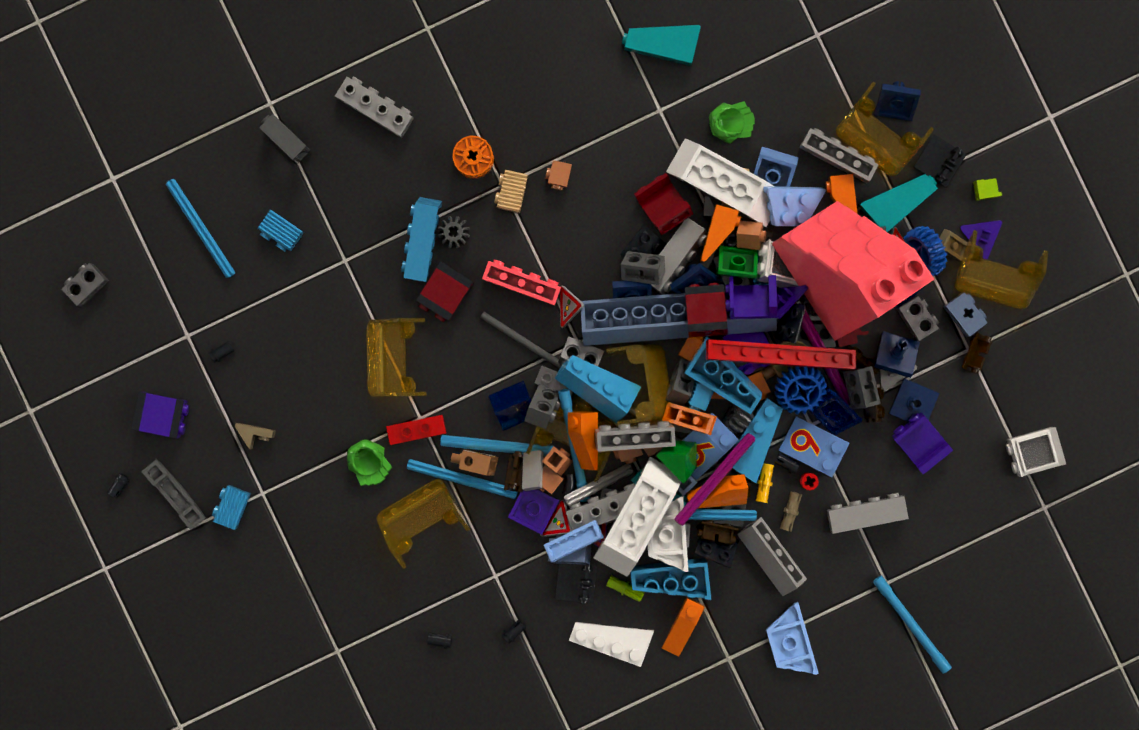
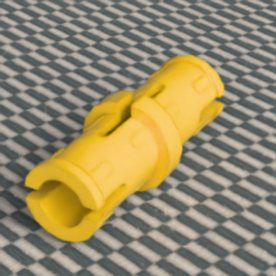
(764, 483)

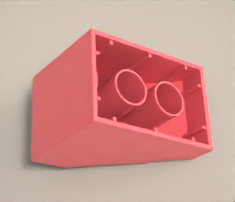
(850, 268)

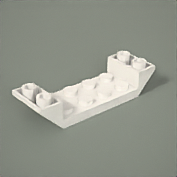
(721, 180)
(638, 518)

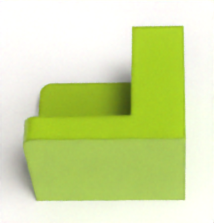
(986, 189)

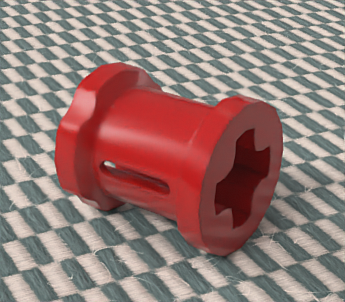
(814, 483)

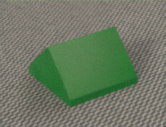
(737, 262)
(680, 459)

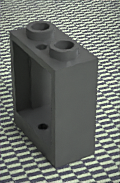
(284, 138)

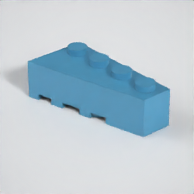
(421, 239)
(724, 379)
(598, 387)
(763, 429)
(672, 580)

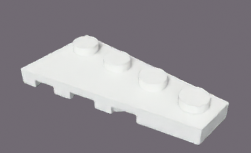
(615, 641)

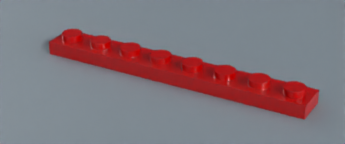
(780, 354)

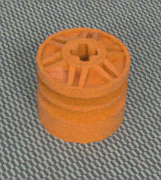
(484, 159)

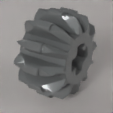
(460, 231)
(737, 419)

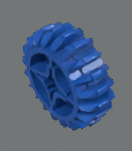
(928, 247)
(812, 384)

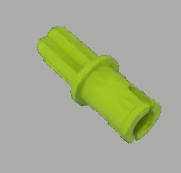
(624, 588)

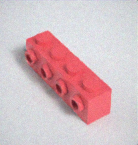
(521, 283)

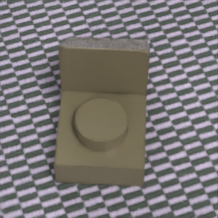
(954, 244)
(249, 432)

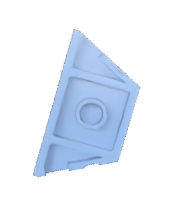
(792, 204)
(791, 642)

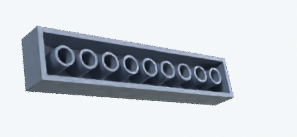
(650, 319)

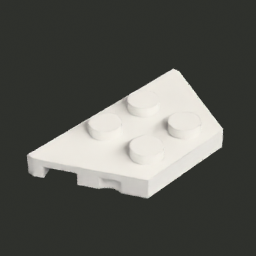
(669, 539)

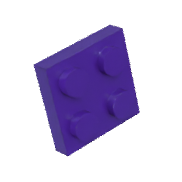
(533, 509)

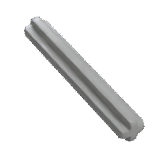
(594, 487)

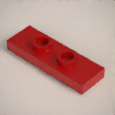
(416, 429)

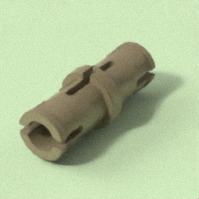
(791, 511)

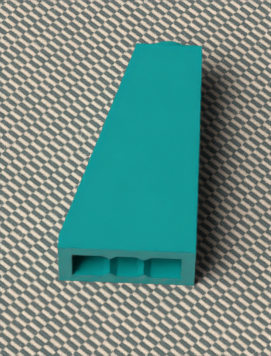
(665, 43)
(898, 202)

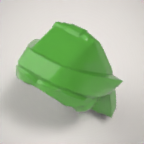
(731, 121)
(368, 462)

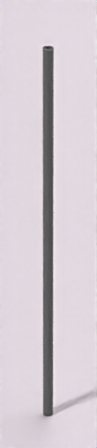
(553, 360)

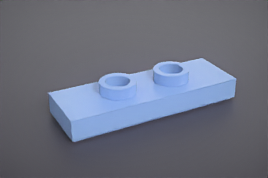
(573, 541)

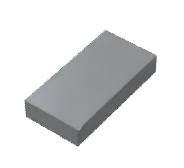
(532, 470)

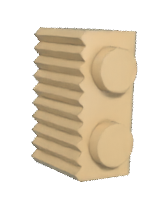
(511, 191)

